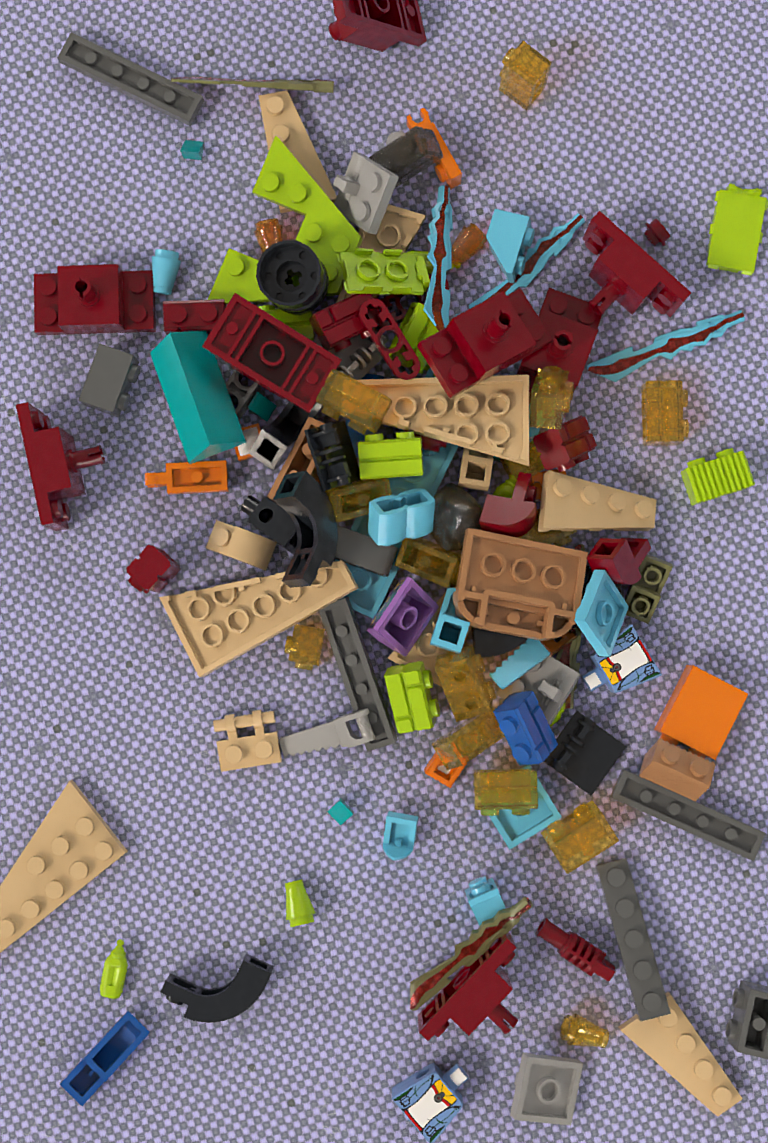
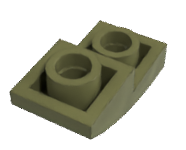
(645, 594)

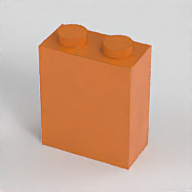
(700, 712)

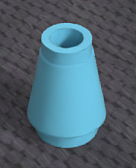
(165, 270)

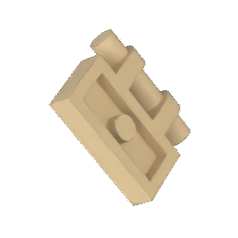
(248, 750)

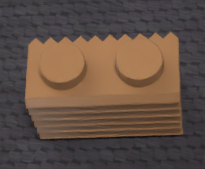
(677, 770)

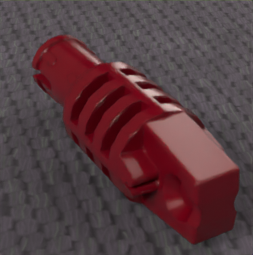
(576, 950)

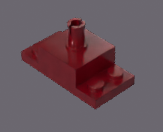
(377, 23)
(628, 272)
(94, 300)
(573, 334)
(484, 341)
(271, 353)
(53, 465)
(473, 994)

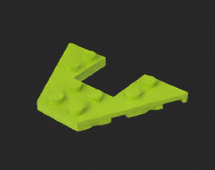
(323, 228)

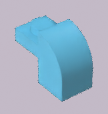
(449, 629)

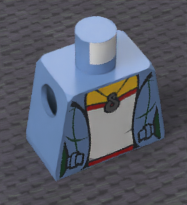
(626, 667)
(431, 1098)

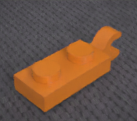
(445, 168)
(191, 478)

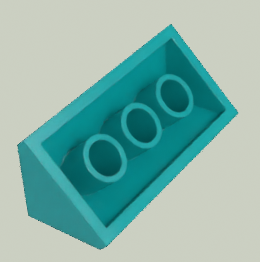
(196, 395)

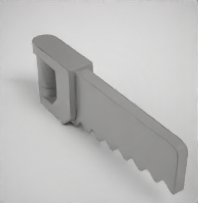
(329, 735)

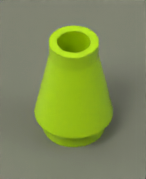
(298, 904)

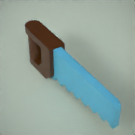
(528, 657)

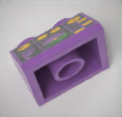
(403, 616)

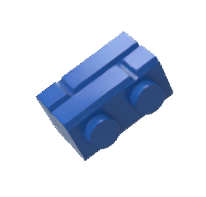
(525, 728)

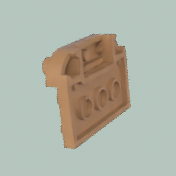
(518, 585)

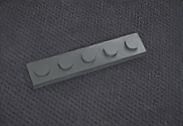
(130, 79)
(357, 670)
(687, 815)
(633, 939)

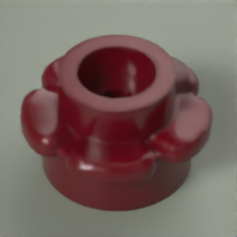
(656, 233)

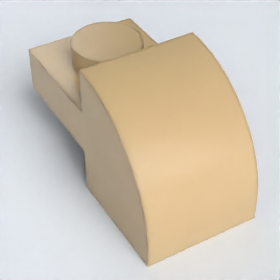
(475, 470)
(241, 545)

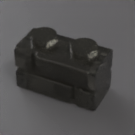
(409, 154)

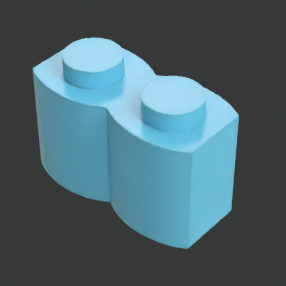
(401, 516)

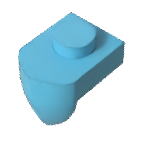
(399, 835)

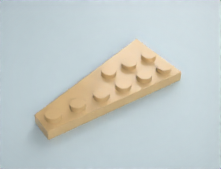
(483, 418)
(240, 615)
(56, 863)

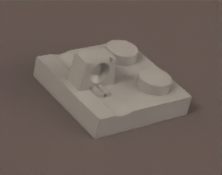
(364, 192)
(550, 683)
(546, 1089)

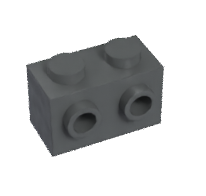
(110, 380)
(749, 1025)

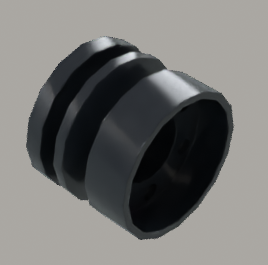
(280, 265)

